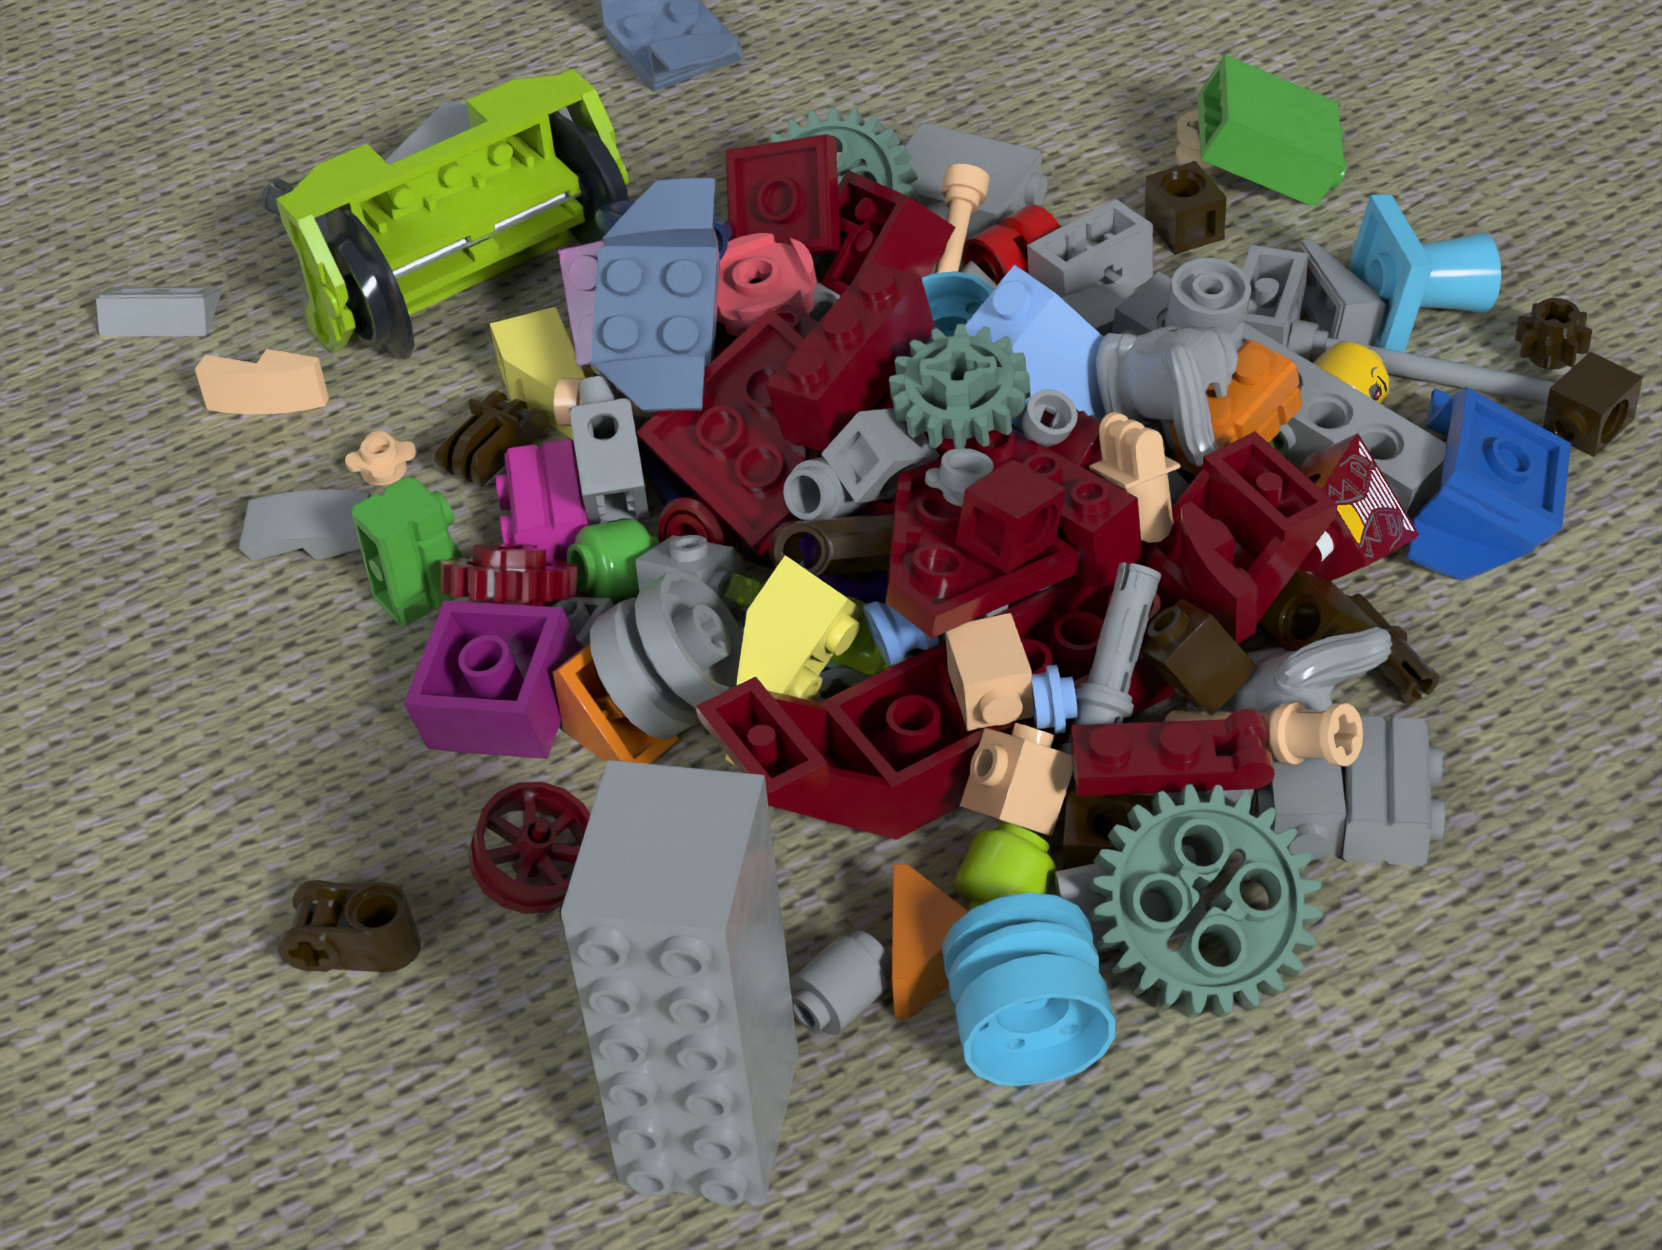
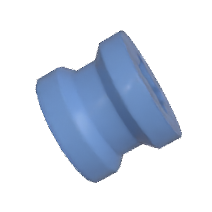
(894, 633)

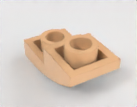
(271, 386)

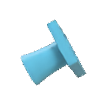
(1413, 274)

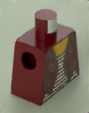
(1368, 512)

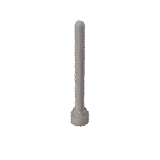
(1311, 343)

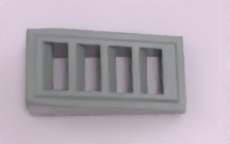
(1340, 299)

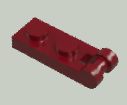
(1171, 755)

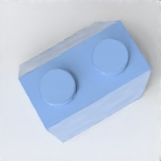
(1052, 336)

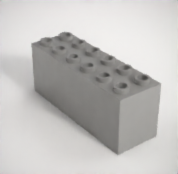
(684, 978)

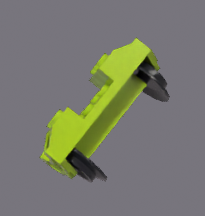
(451, 210)

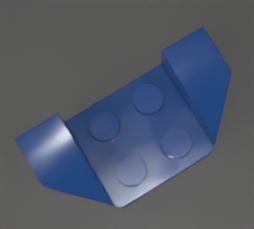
(1496, 491)

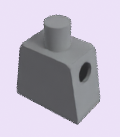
(607, 454)

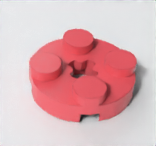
(785, 276)

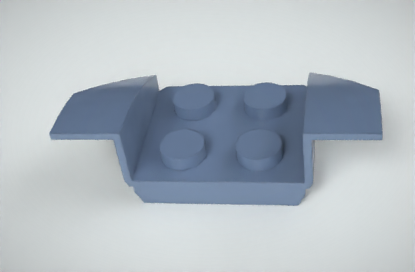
(668, 39)
(659, 296)

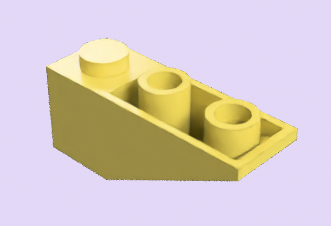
(534, 356)
(795, 632)

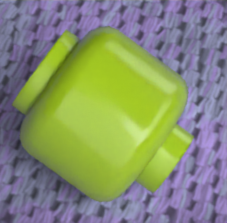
(1004, 865)

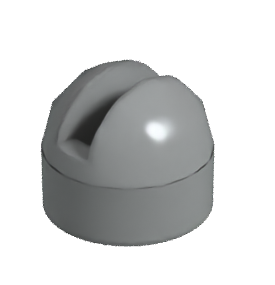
(1062, 423)

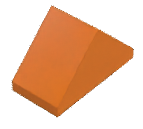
(595, 719)
(919, 927)

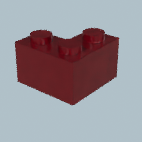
(883, 230)

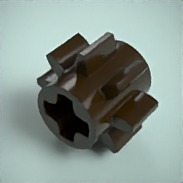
(1553, 334)

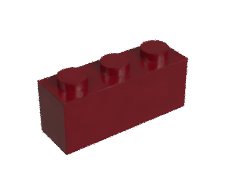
(850, 355)

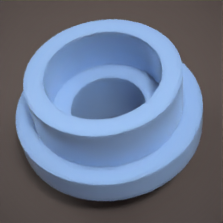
(1053, 699)

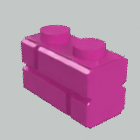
(543, 497)

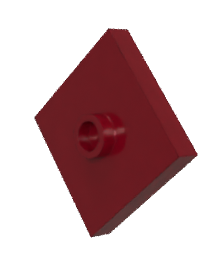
(786, 192)

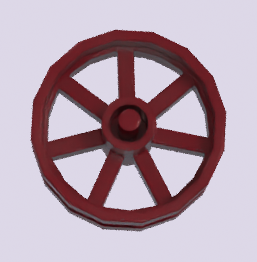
(530, 848)

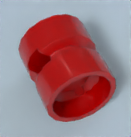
(1006, 244)

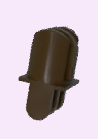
(479, 444)

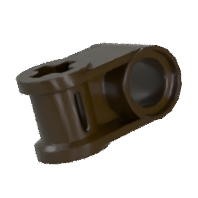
(352, 926)

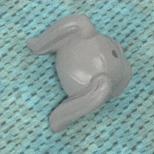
(1167, 378)
(1311, 671)

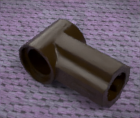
(842, 544)

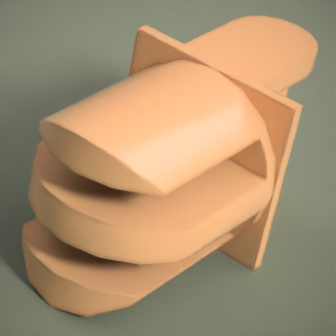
(1137, 463)

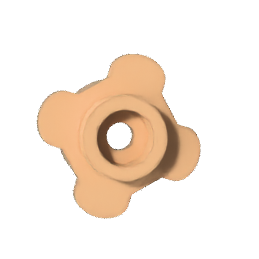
(381, 458)

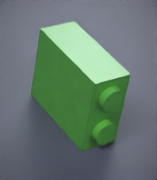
(1270, 131)

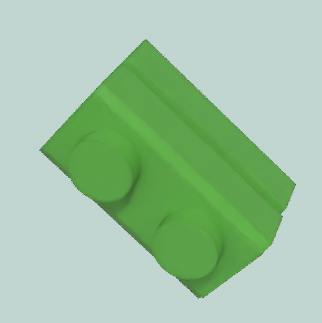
(403, 546)

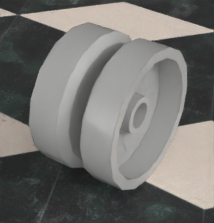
(667, 652)

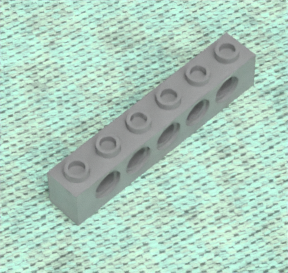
(1329, 411)

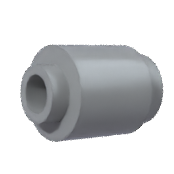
(817, 493)
(840, 982)

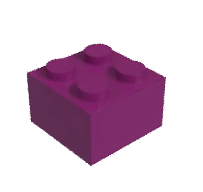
(491, 679)

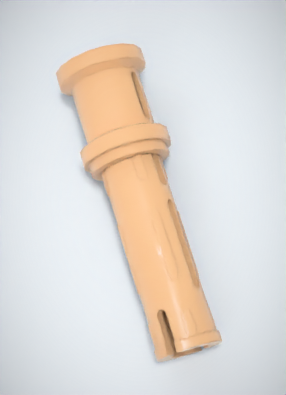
(1302, 733)

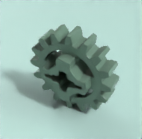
(960, 387)

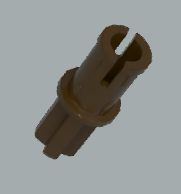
(1403, 665)

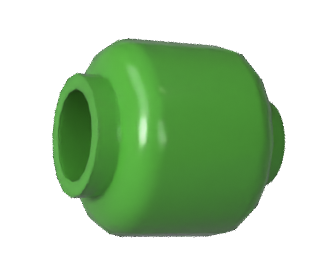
(607, 558)

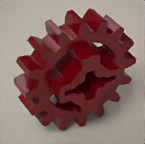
(509, 576)

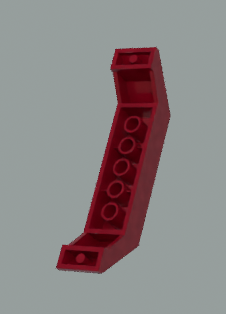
(898, 743)

